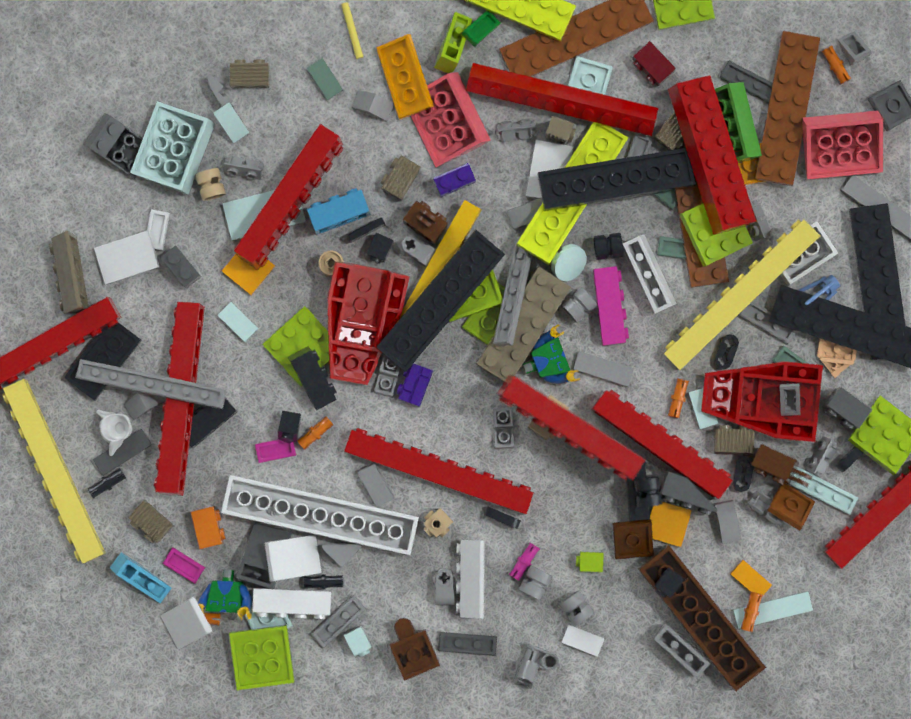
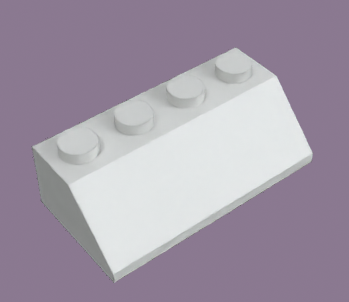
(471, 579)

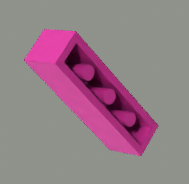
(609, 306)

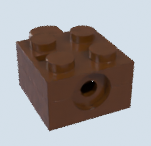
(425, 222)
(778, 466)
(412, 650)

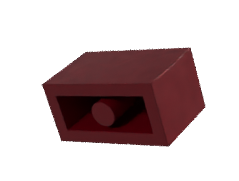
(653, 63)

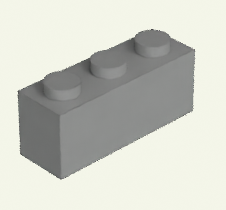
(681, 650)

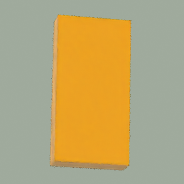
(750, 578)

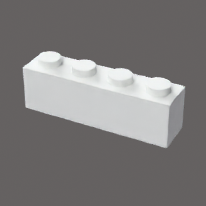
(649, 273)
(291, 602)

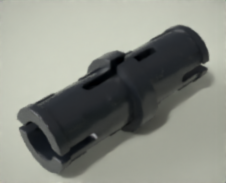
(106, 483)
(323, 581)

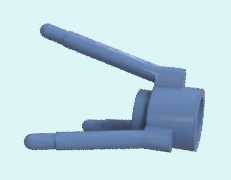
(828, 285)

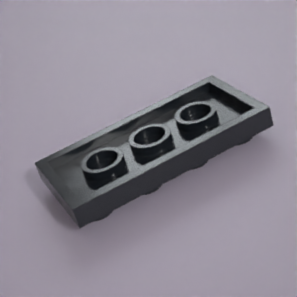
(108, 348)

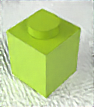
(590, 561)

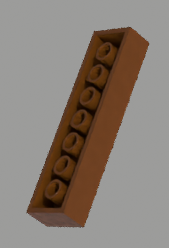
(705, 621)

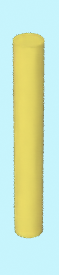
(352, 30)

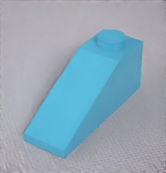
(140, 577)

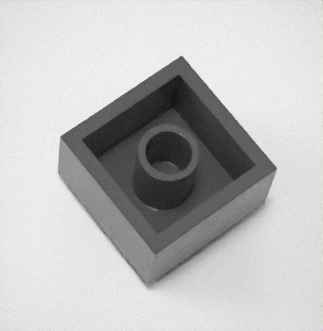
(846, 408)

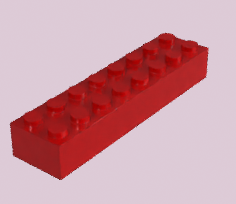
(711, 154)
(289, 196)
(571, 427)
(662, 445)

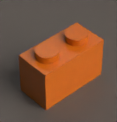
(207, 527)

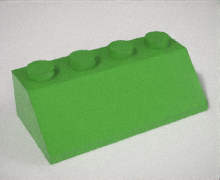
(739, 120)

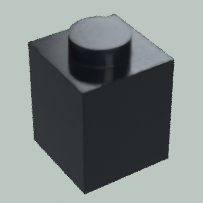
(379, 248)
(289, 426)
(668, 583)

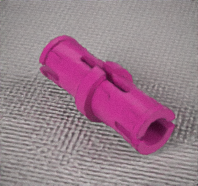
(524, 561)

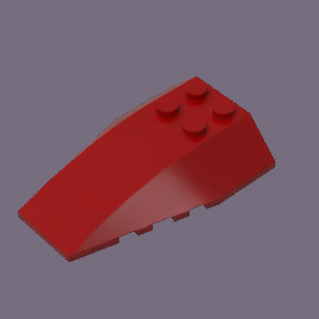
(361, 312)
(753, 398)

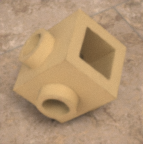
(441, 516)

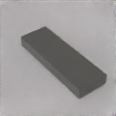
(753, 83)
(129, 448)
(467, 643)

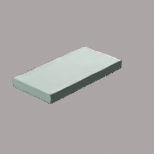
(243, 212)

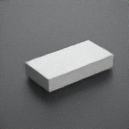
(158, 227)
(582, 640)

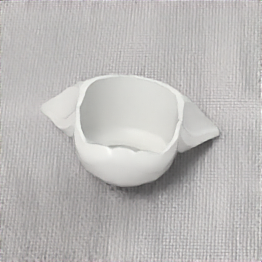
(114, 429)

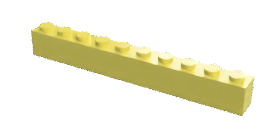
(742, 294)
(54, 471)

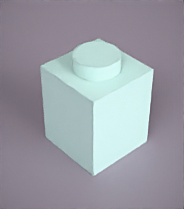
(358, 642)

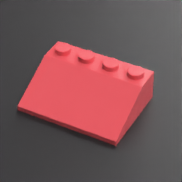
(453, 122)
(843, 144)

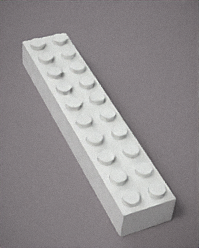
(320, 514)

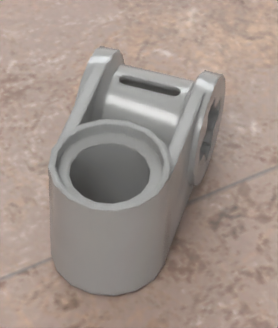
(421, 253)
(444, 590)
(539, 656)
(526, 673)

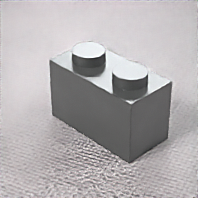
(181, 267)

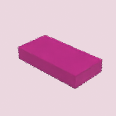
(274, 450)
(184, 565)

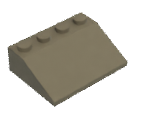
(69, 272)

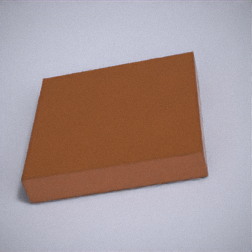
(791, 506)

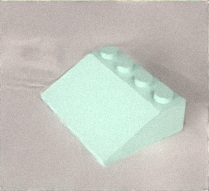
(172, 147)

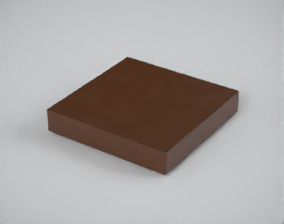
(633, 539)

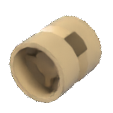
(210, 184)
(327, 262)

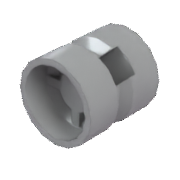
(579, 305)
(535, 582)
(571, 603)

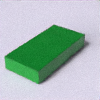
(481, 28)

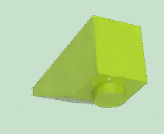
(452, 44)

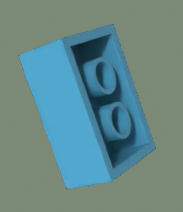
(338, 211)

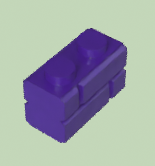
(454, 180)
(415, 384)

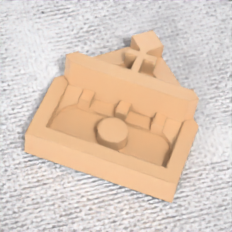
(835, 356)

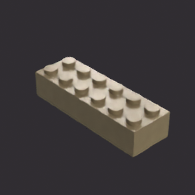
(539, 303)

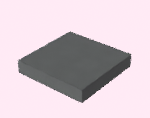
(892, 104)

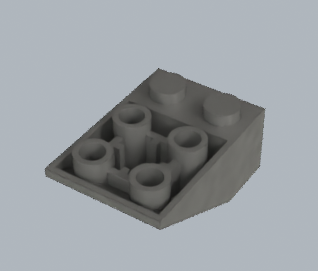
(115, 143)
(681, 489)
(254, 560)

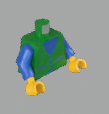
(550, 359)
(226, 596)

